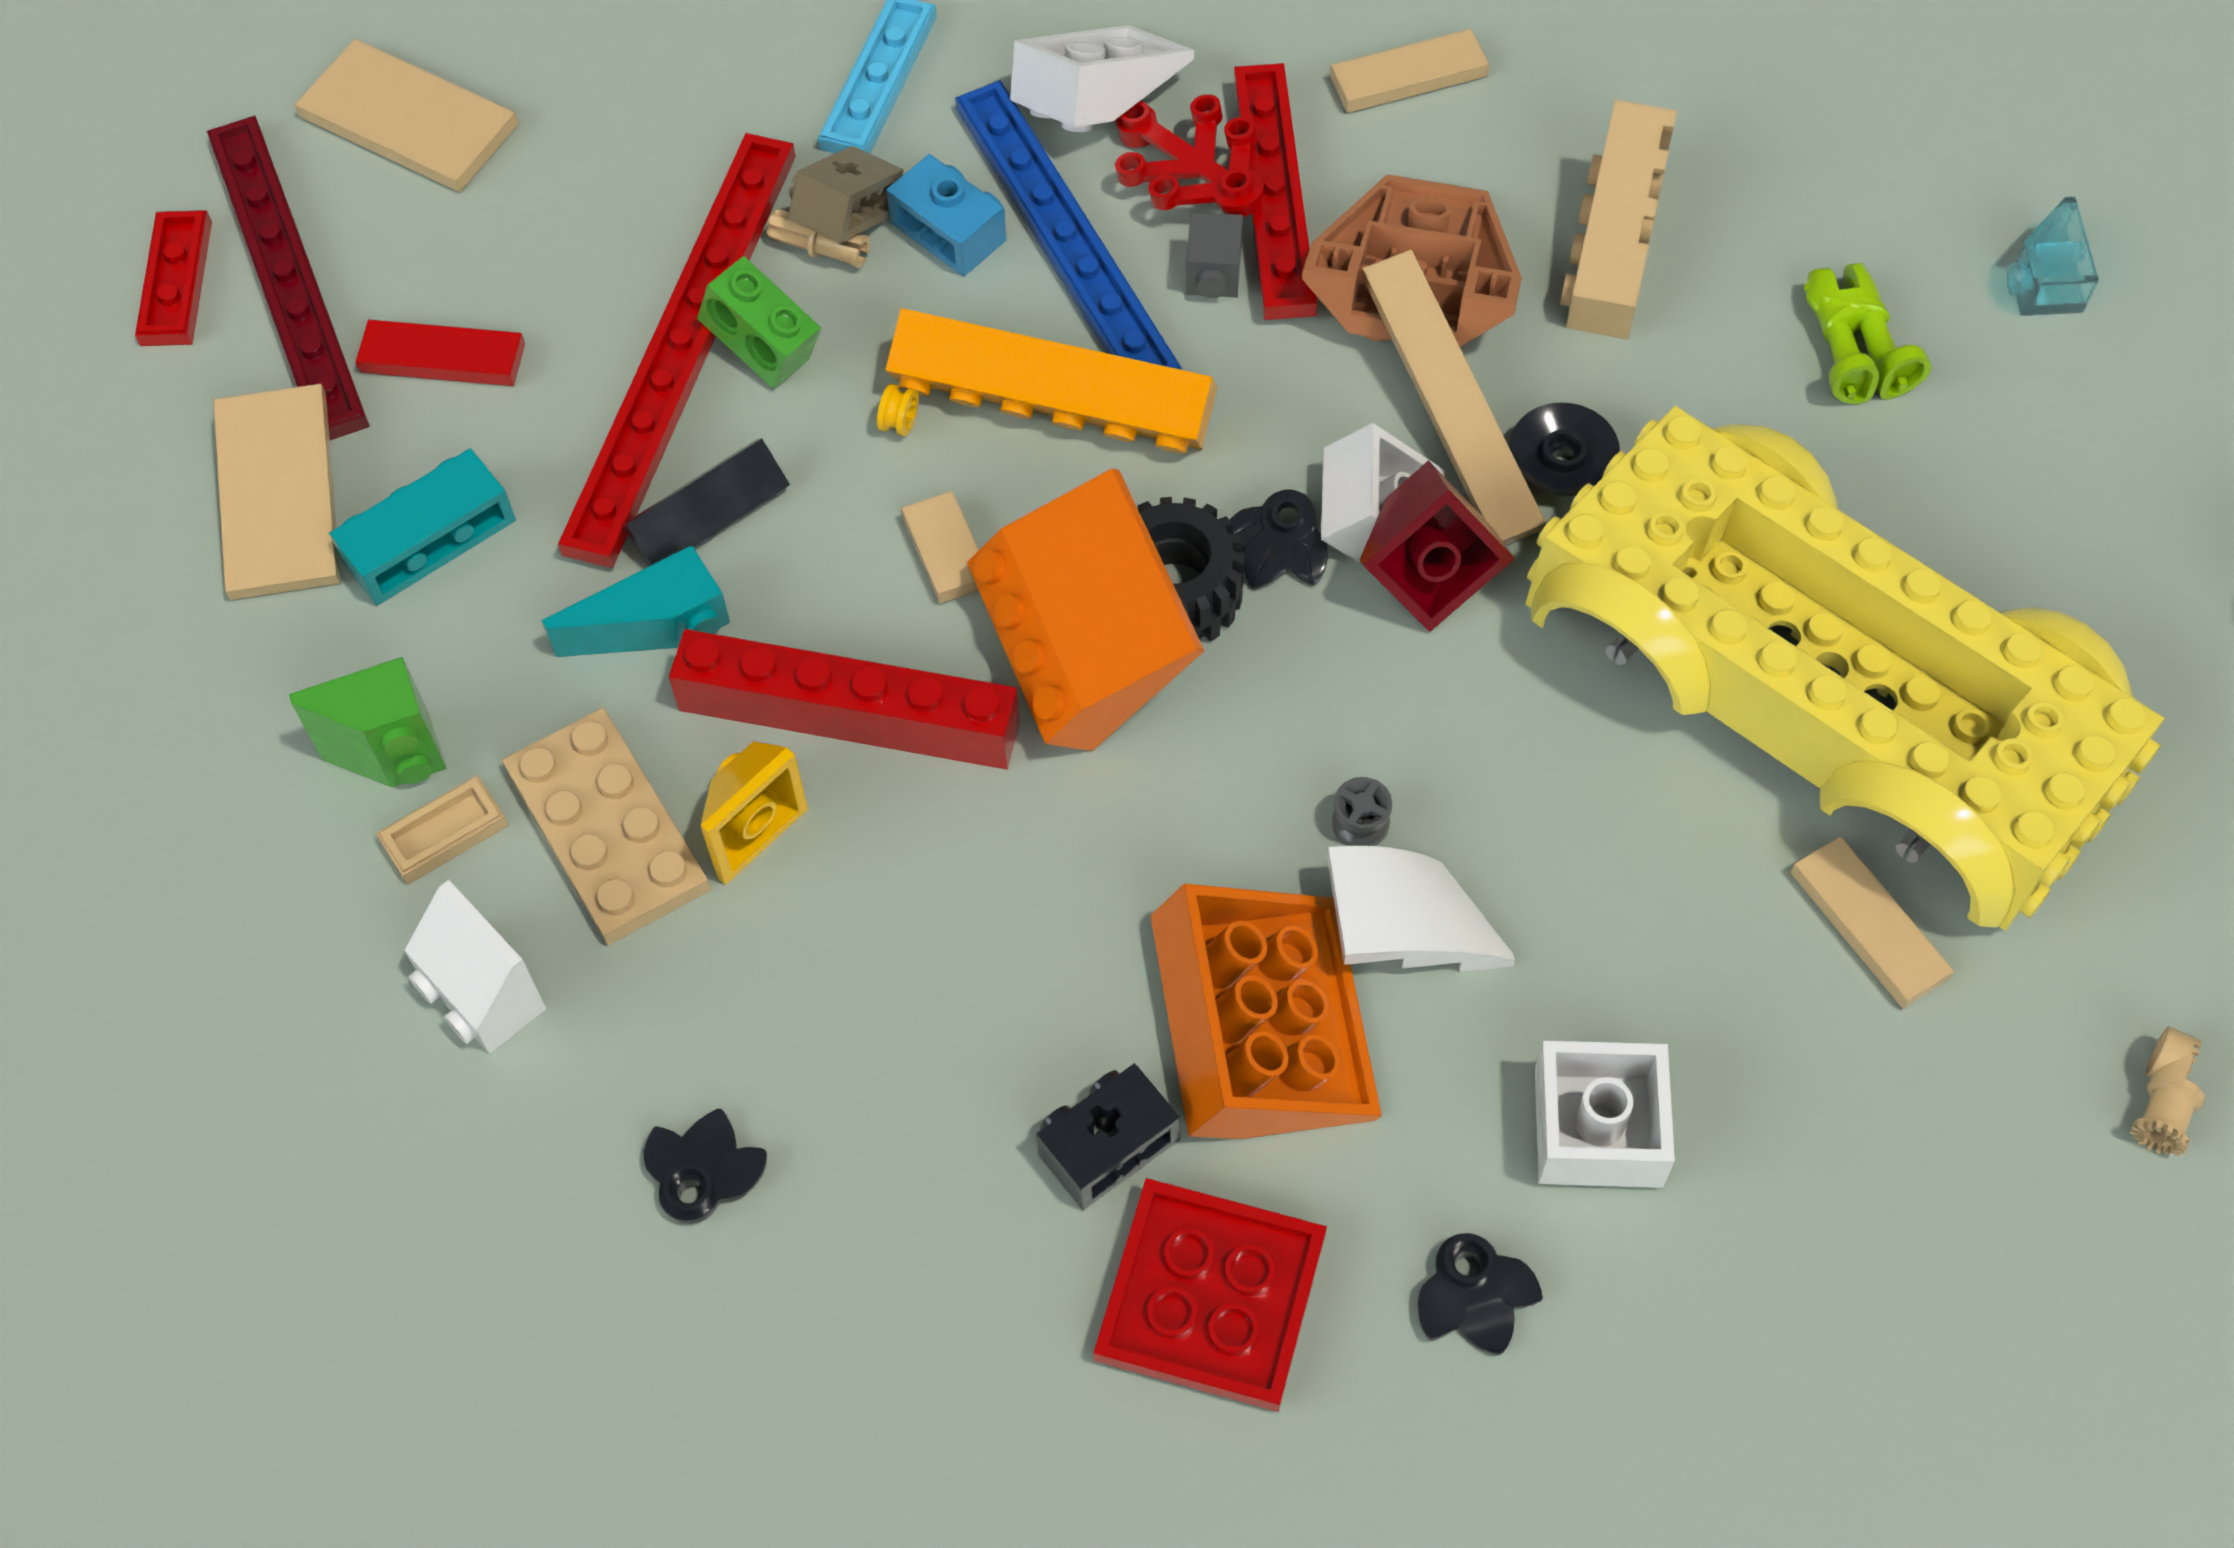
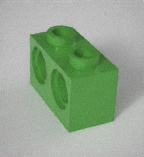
(758, 322)

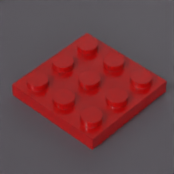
(1210, 1294)

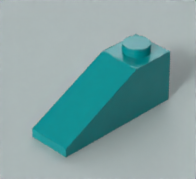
(642, 610)

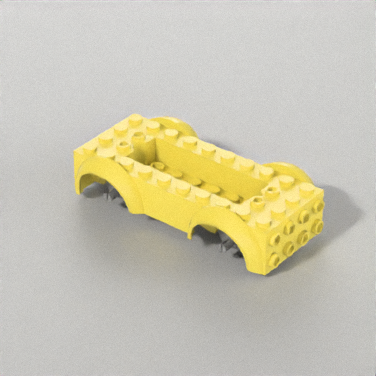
(2001, 720)

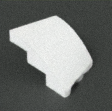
(1409, 910)

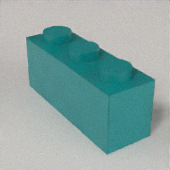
(423, 526)

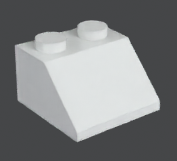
(1357, 480)
(471, 971)

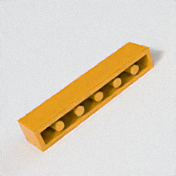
(1052, 380)

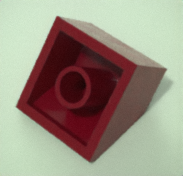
(1432, 547)

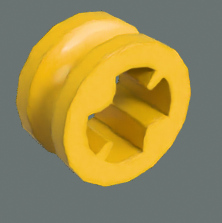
(897, 410)

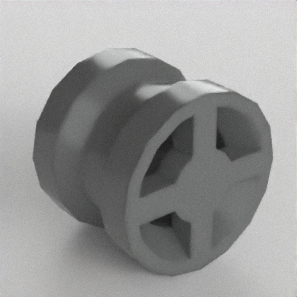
(1359, 799)

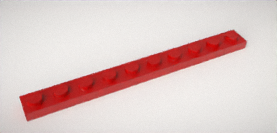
(673, 356)

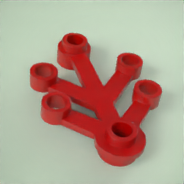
(1233, 190)

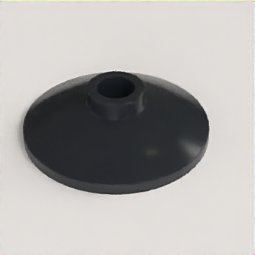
(1563, 432)

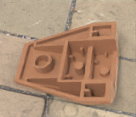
(1452, 238)

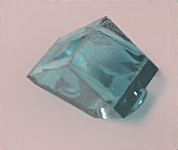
(2054, 265)

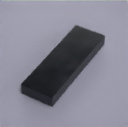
(707, 503)

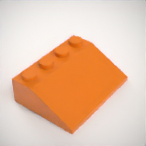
(1084, 611)
(1261, 1013)

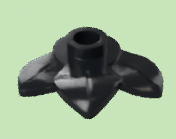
(1277, 546)
(705, 1160)
(1476, 1303)

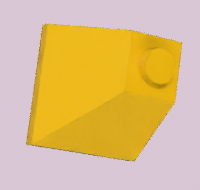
(750, 805)

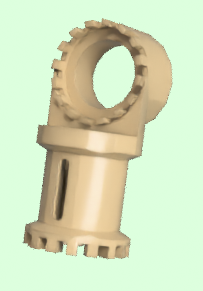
(2171, 1094)

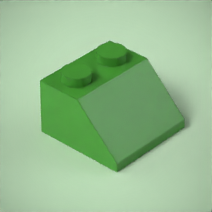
(372, 724)

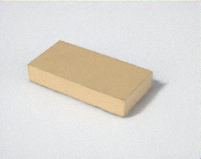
(942, 544)
(442, 829)

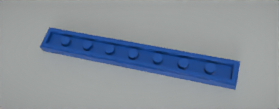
(1061, 227)

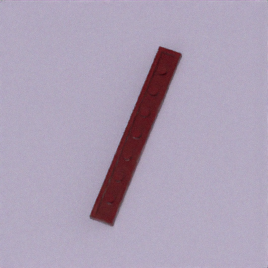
(286, 272)

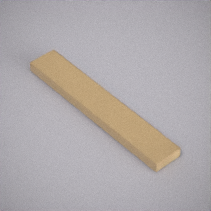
(1452, 397)

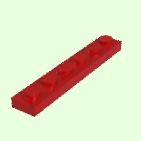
(1280, 219)

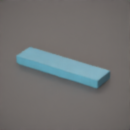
(878, 76)

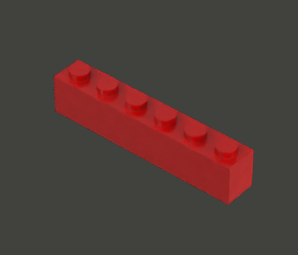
(845, 698)

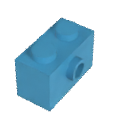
(947, 214)

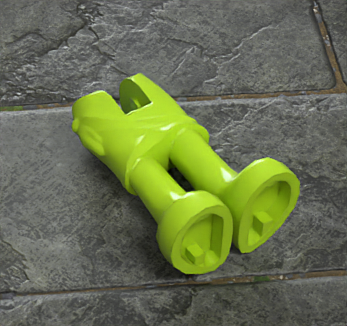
(1856, 309)

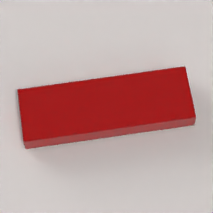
(173, 278)
(440, 352)

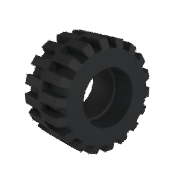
(1207, 544)

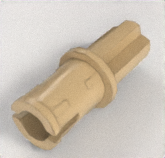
(816, 244)

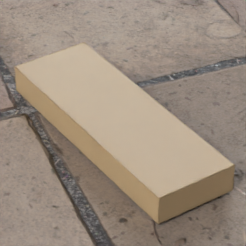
(1409, 70)
(1872, 922)

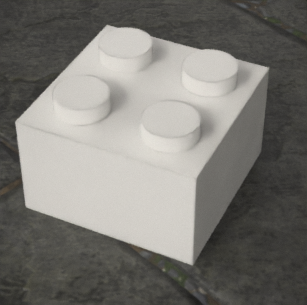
(1604, 1114)

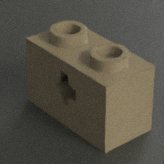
(842, 193)

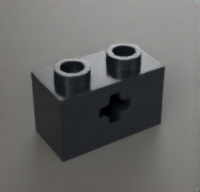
(1098, 1163)

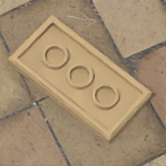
(407, 115)
(275, 491)

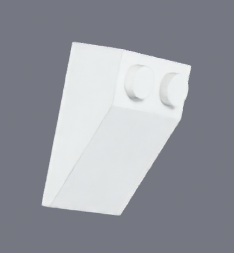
(1092, 73)

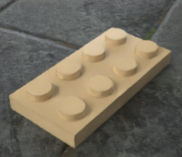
(606, 826)

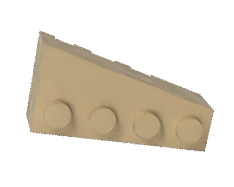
(1618, 220)

